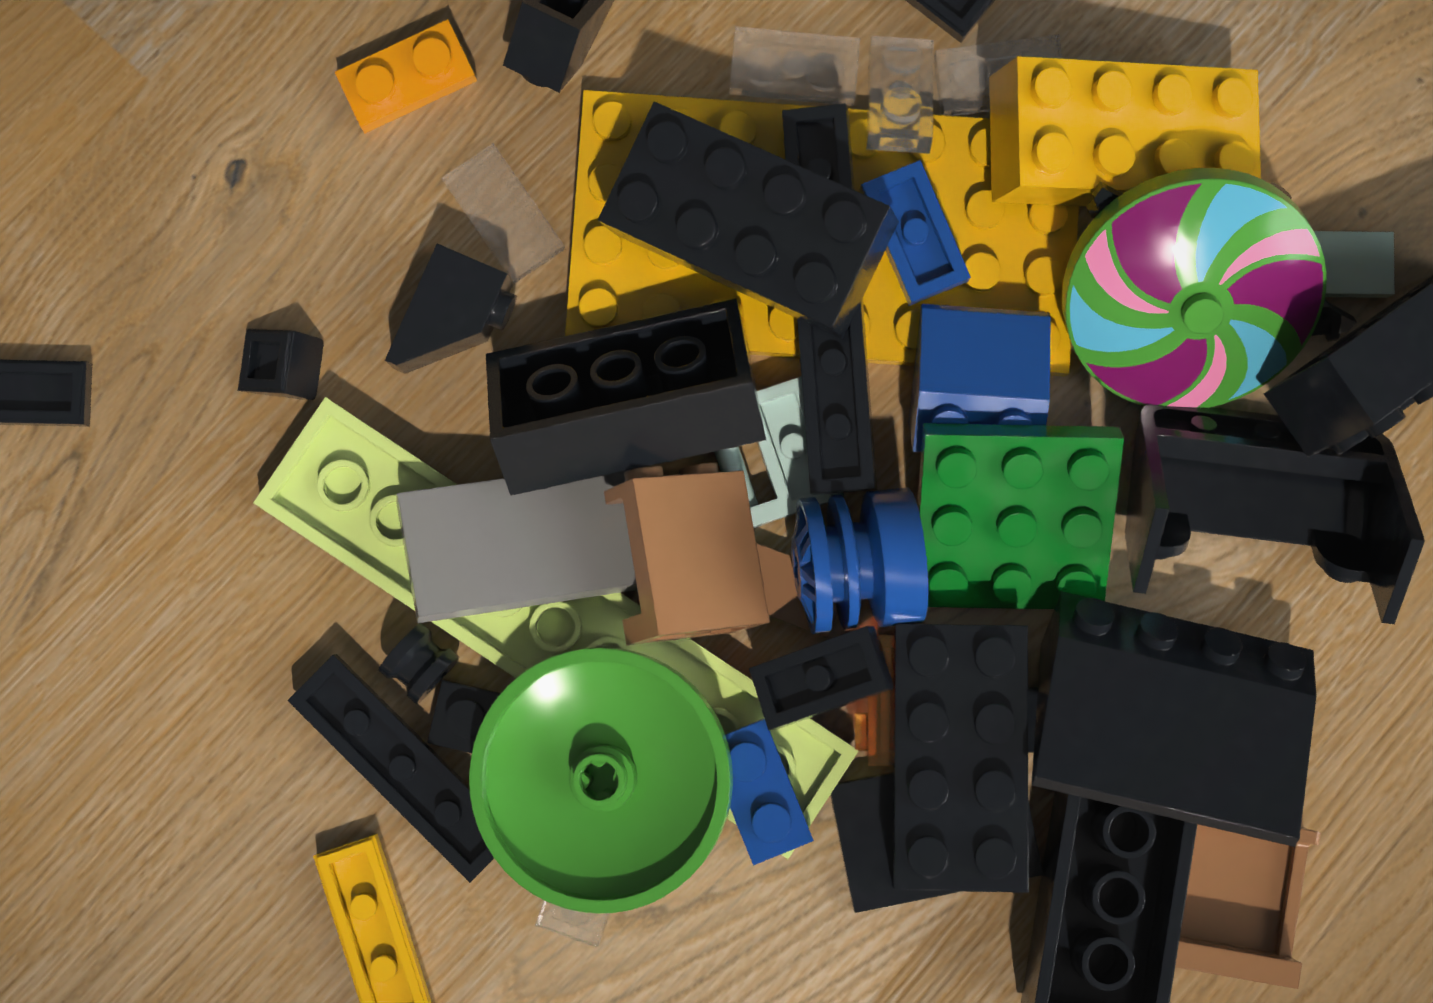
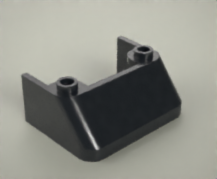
(1253, 481)

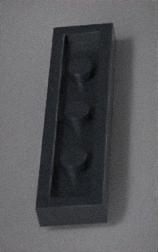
(394, 762)

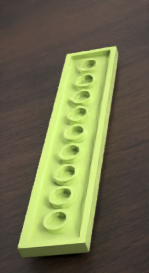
(342, 494)

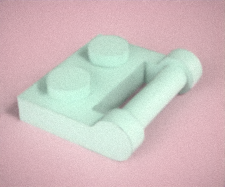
(782, 453)

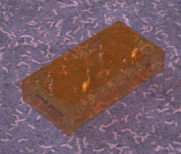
(876, 728)

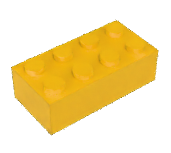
(1089, 122)

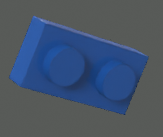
(922, 243)
(763, 795)

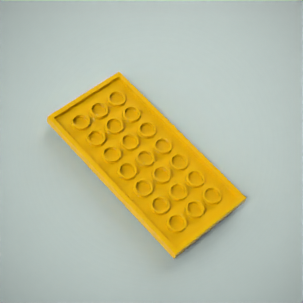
(1009, 248)

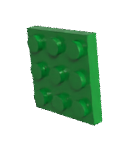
(1017, 512)

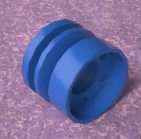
(861, 560)

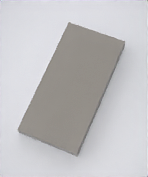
(493, 552)

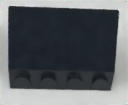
(1174, 718)

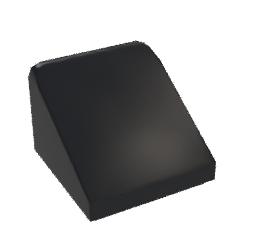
(281, 363)

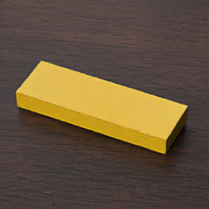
(371, 923)

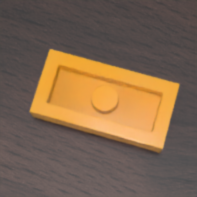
(405, 76)

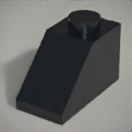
(554, 39)
(451, 310)

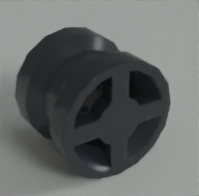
(418, 663)

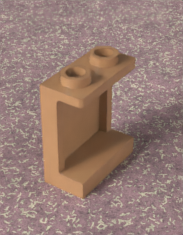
(691, 553)
(1244, 906)

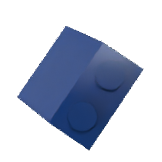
(980, 368)

